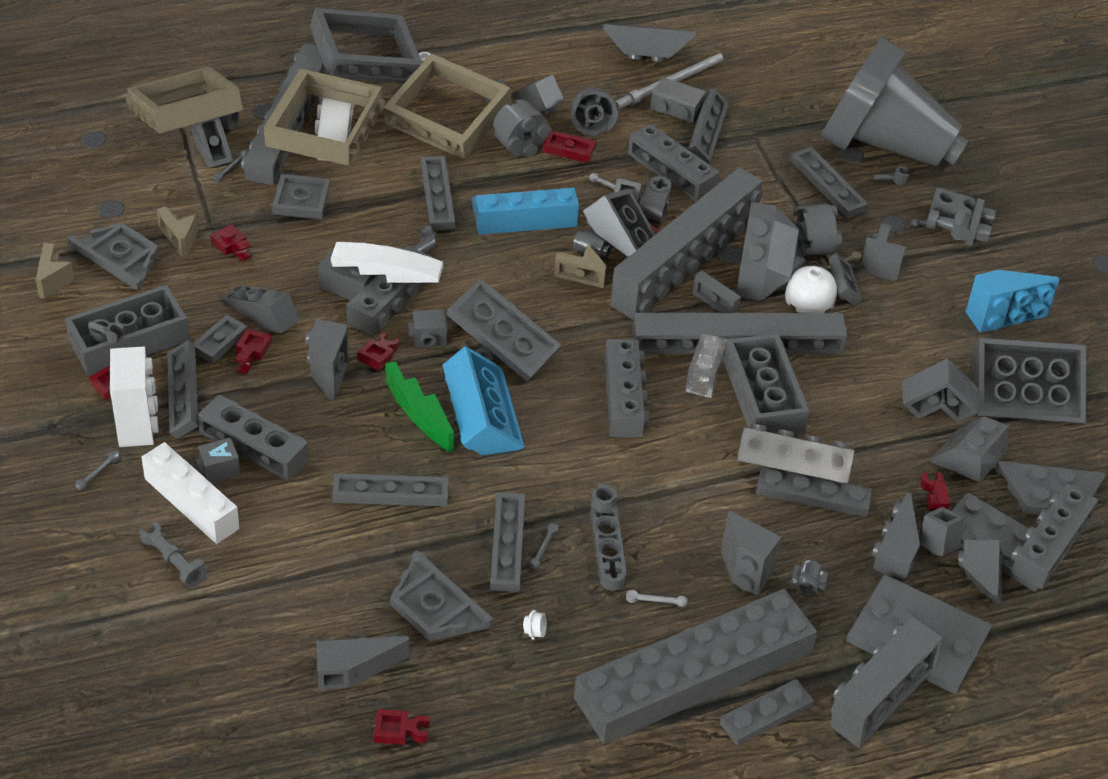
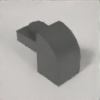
(881, 257)

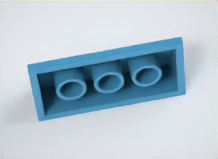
(525, 211)
(482, 404)

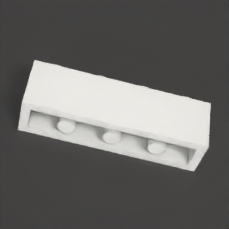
(334, 119)
(190, 493)

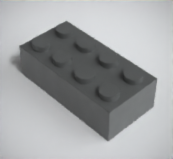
(147, 320)
(766, 383)
(884, 681)

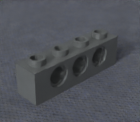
(254, 437)

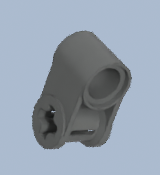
(656, 199)

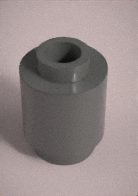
(597, 243)

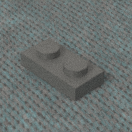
(845, 279)
(715, 294)
(219, 339)

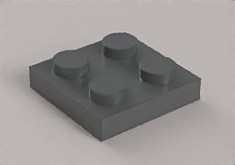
(301, 196)

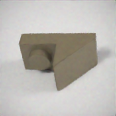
(179, 232)
(584, 269)
(51, 272)

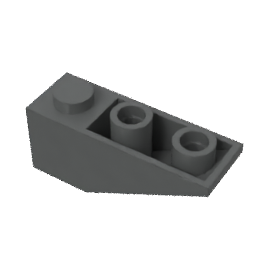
(264, 307)
(900, 543)
(355, 660)

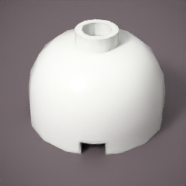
(811, 290)

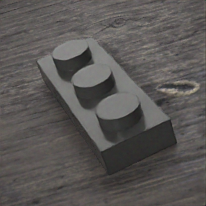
(766, 712)

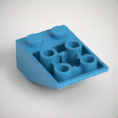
(1009, 298)

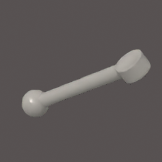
(595, 178)
(632, 596)

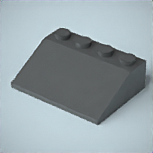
(1030, 380)

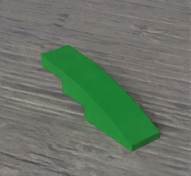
(421, 409)

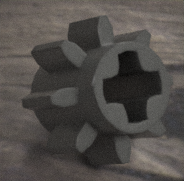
(809, 578)

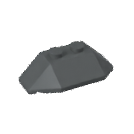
(648, 41)
(766, 252)

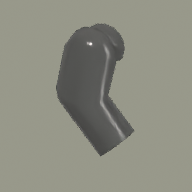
(427, 239)

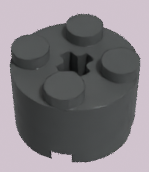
(521, 128)
(817, 229)

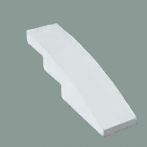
(395, 263)

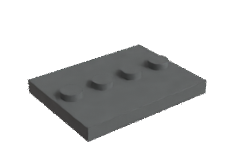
(897, 603)

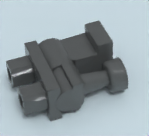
(961, 215)

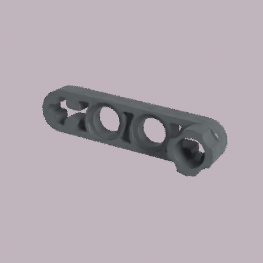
(604, 501)

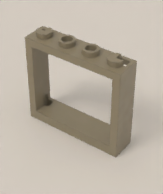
(332, 88)
(220, 100)
(436, 134)

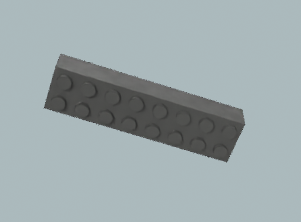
(684, 244)
(693, 665)

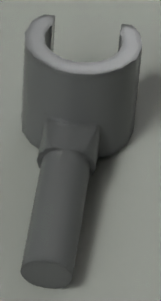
(899, 177)
(110, 330)

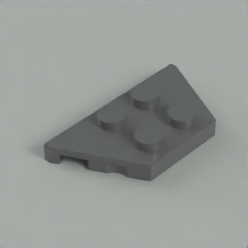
(118, 252)
(1037, 484)
(435, 602)

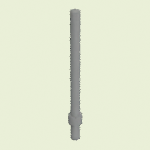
(636, 96)

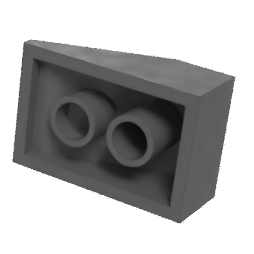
(620, 221)

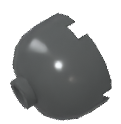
(593, 111)

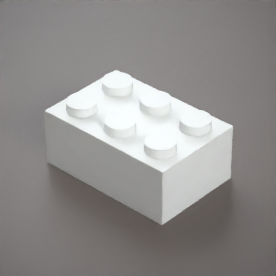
(132, 396)

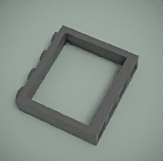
(364, 66)

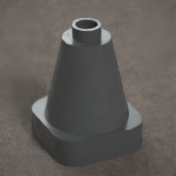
(894, 112)

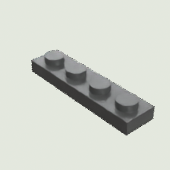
(708, 125)
(829, 182)
(437, 193)
(182, 389)
(390, 489)
(814, 491)
(507, 542)

